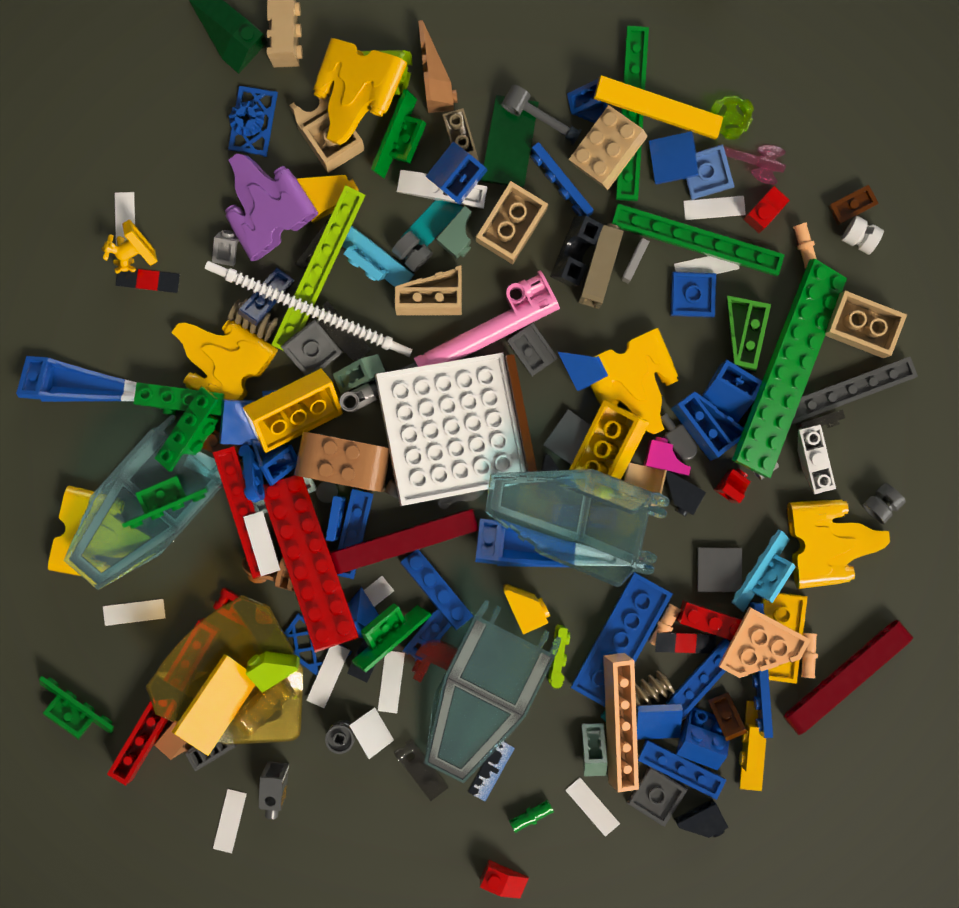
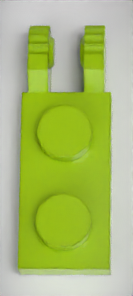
(555, 676)

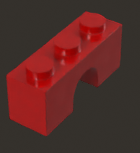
(708, 620)

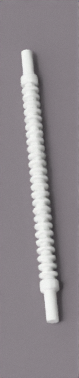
(232, 275)

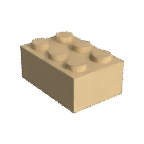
(608, 147)
(511, 222)
(865, 324)

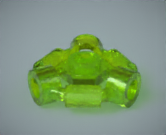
(733, 117)

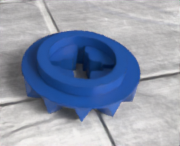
(252, 126)

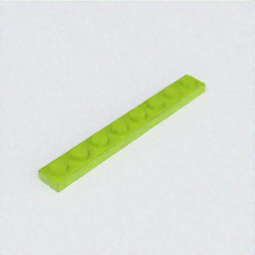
(321, 262)

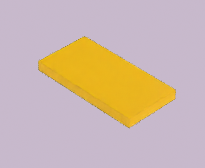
(790, 612)
(214, 705)

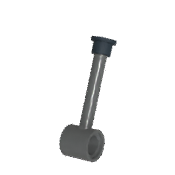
(517, 101)

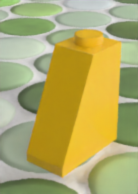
(325, 192)

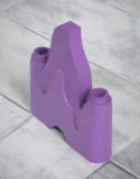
(268, 206)

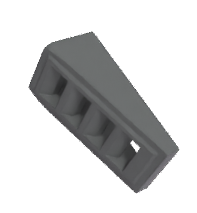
(194, 760)

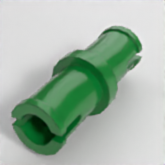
(531, 816)

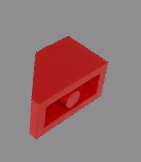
(502, 880)

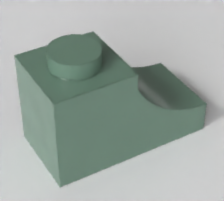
(454, 236)
(358, 373)
(594, 750)

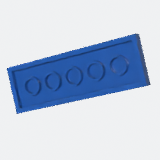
(623, 632)

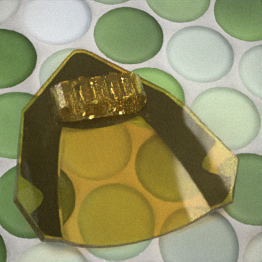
(240, 632)

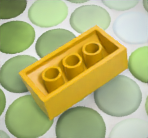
(293, 410)
(610, 441)
(528, 610)

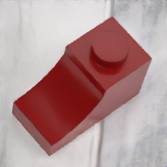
(766, 209)
(733, 485)

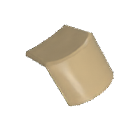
(645, 477)

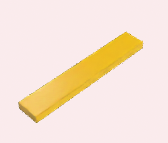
(658, 107)

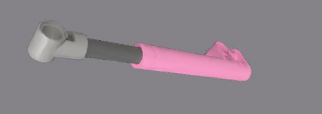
(533, 305)

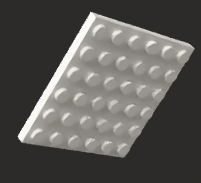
(449, 427)

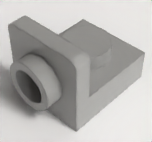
(225, 248)

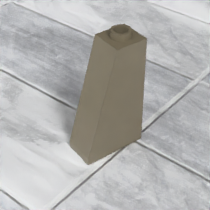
(601, 266)

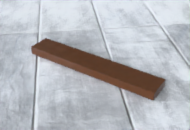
(520, 413)

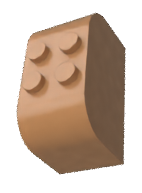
(342, 462)

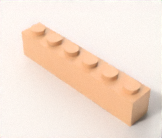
(621, 722)

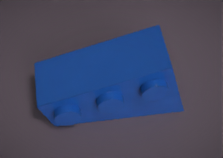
(707, 425)

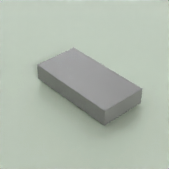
(634, 262)

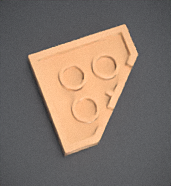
(761, 645)

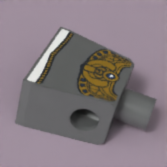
(273, 788)

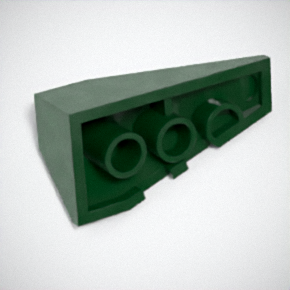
(230, 32)

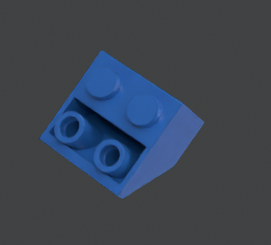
(456, 173)
(732, 390)
(702, 739)

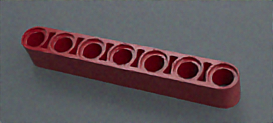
(404, 541)
(848, 677)

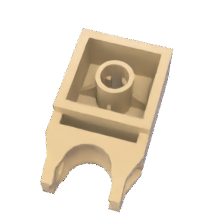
(315, 128)

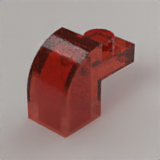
(433, 652)

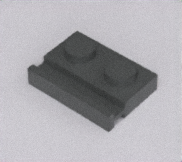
(532, 349)

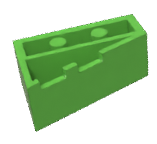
(747, 330)

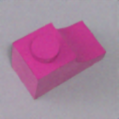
(661, 456)

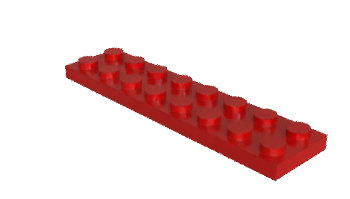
(309, 563)

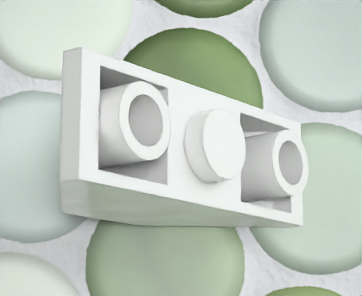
(815, 459)

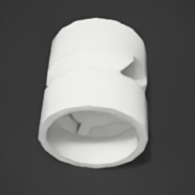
(862, 235)

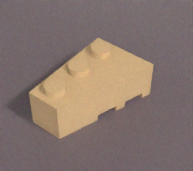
(284, 33)
(431, 295)

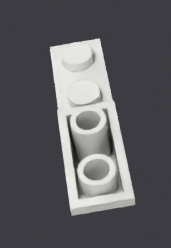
(418, 185)

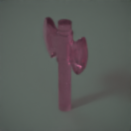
(766, 162)

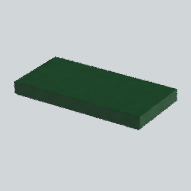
(508, 145)

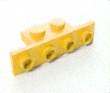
(752, 753)

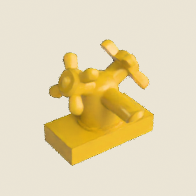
(129, 248)

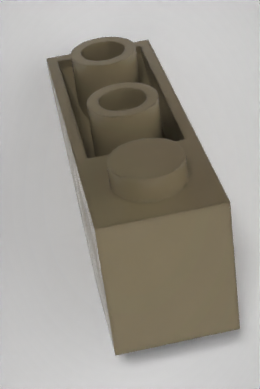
(459, 131)

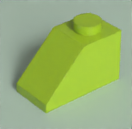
(271, 668)

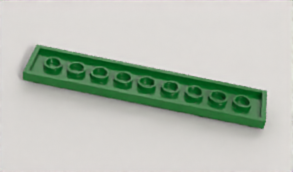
(789, 369)

